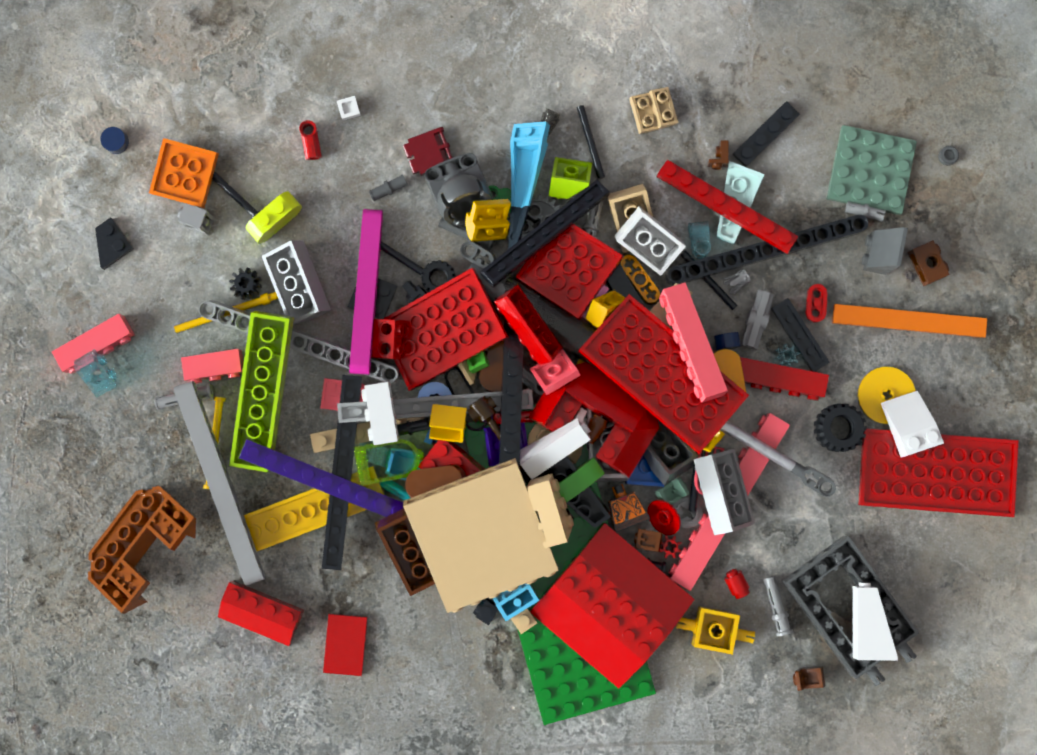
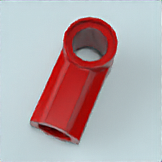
(310, 142)

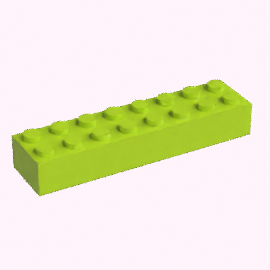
(262, 384)

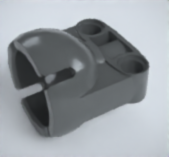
(457, 186)

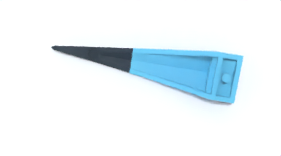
(527, 155)

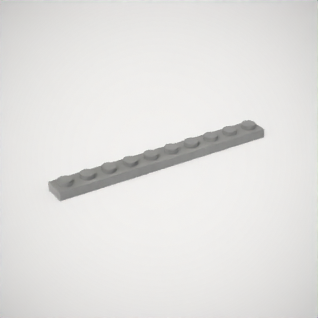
(423, 405)

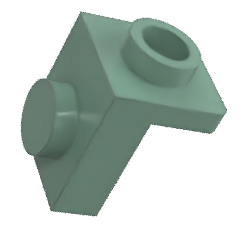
(673, 491)

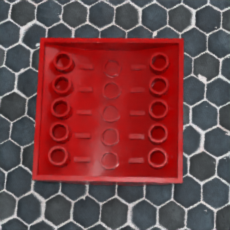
(612, 606)

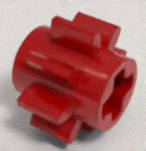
(675, 549)

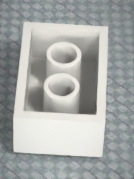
(650, 241)
(380, 413)

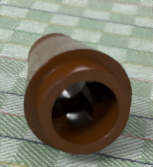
(597, 426)

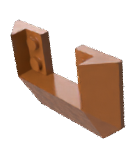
(142, 520)

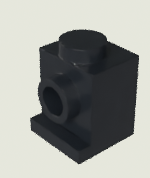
(485, 611)

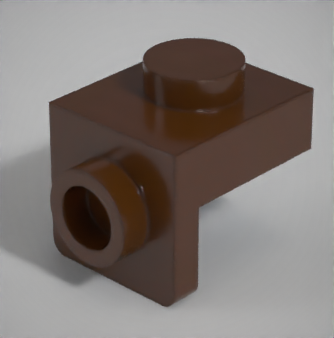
(809, 678)

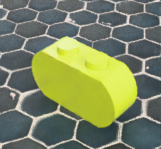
(273, 217)

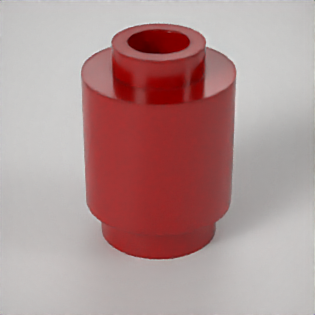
(737, 583)

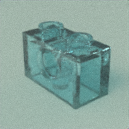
(99, 383)

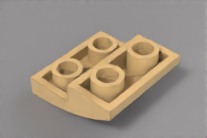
(653, 110)

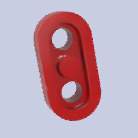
(818, 304)

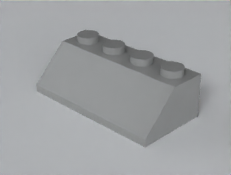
(296, 282)
(724, 492)

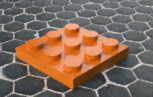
(183, 173)

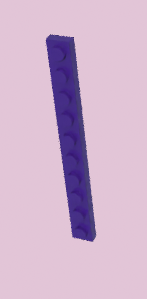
(319, 479)

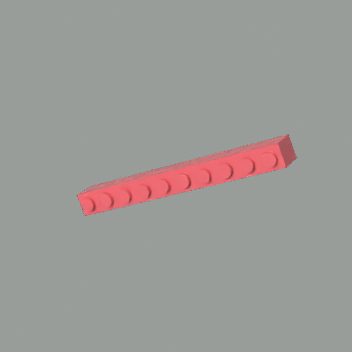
(703, 541)

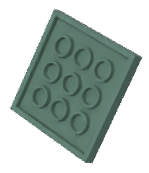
(871, 169)

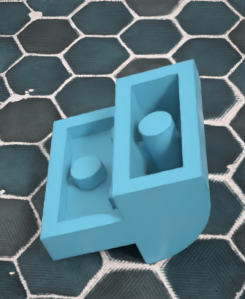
(513, 602)

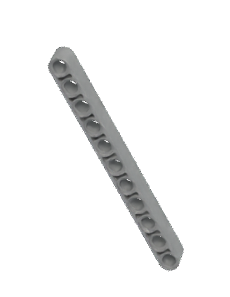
(309, 340)
(219, 483)

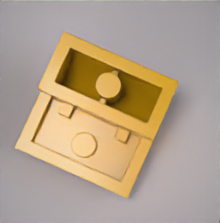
(488, 220)

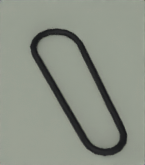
(468, 385)

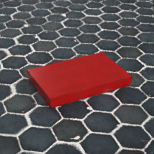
(345, 644)

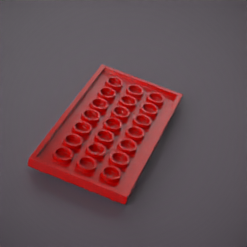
(647, 364)
(953, 477)

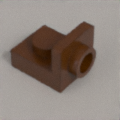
(722, 153)
(648, 540)

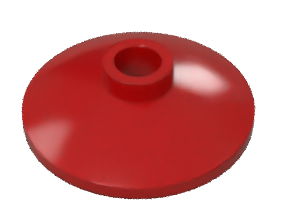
(664, 517)

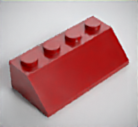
(528, 325)
(260, 612)

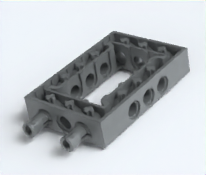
(846, 553)

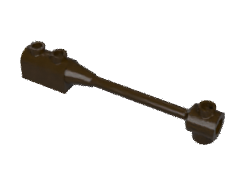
(484, 411)

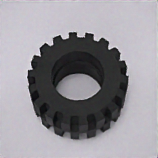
(855, 422)

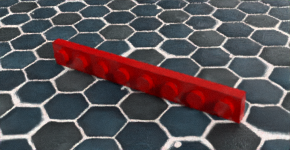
(727, 206)

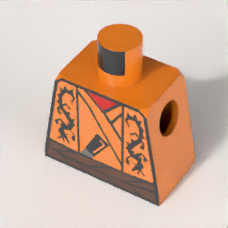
(626, 509)

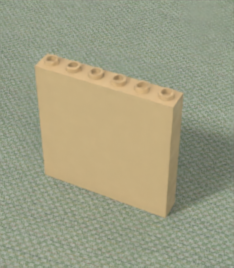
(480, 536)

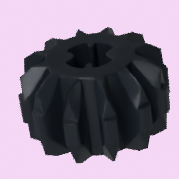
(251, 286)

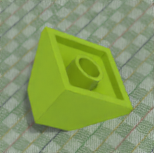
(569, 177)

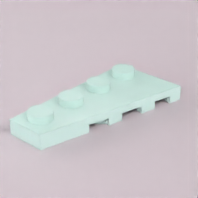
(743, 186)

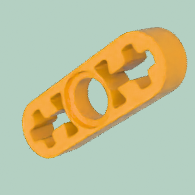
(636, 264)

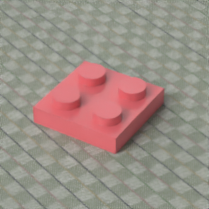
(555, 373)

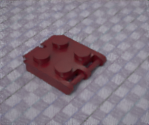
(427, 150)

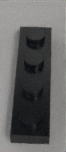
(766, 134)
(800, 335)

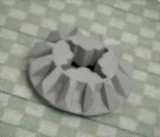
(688, 522)

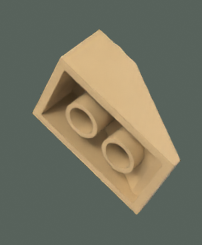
(625, 202)

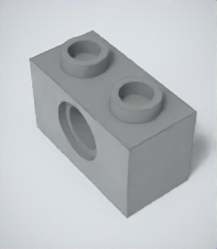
(195, 218)

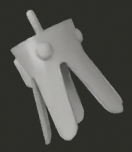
(740, 278)

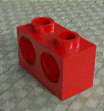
(382, 338)

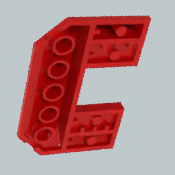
(597, 392)

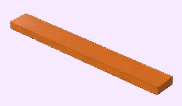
(909, 320)

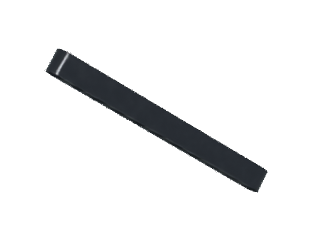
(758, 255)

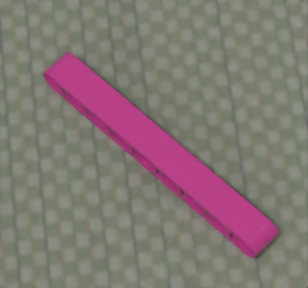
(366, 291)

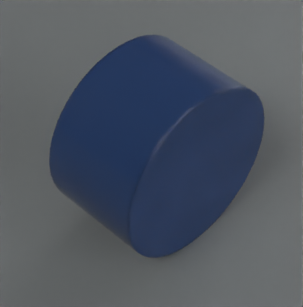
(114, 140)
(727, 341)

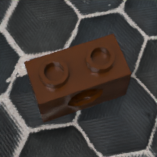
(919, 260)

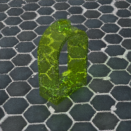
(362, 464)

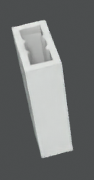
(553, 447)
(870, 627)

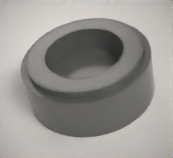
(948, 155)

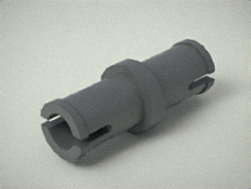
(388, 187)

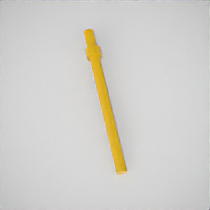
(264, 299)

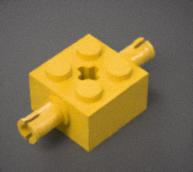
(724, 639)

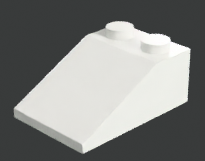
(911, 424)

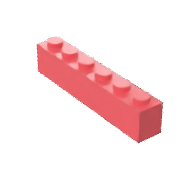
(692, 342)

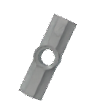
(757, 319)

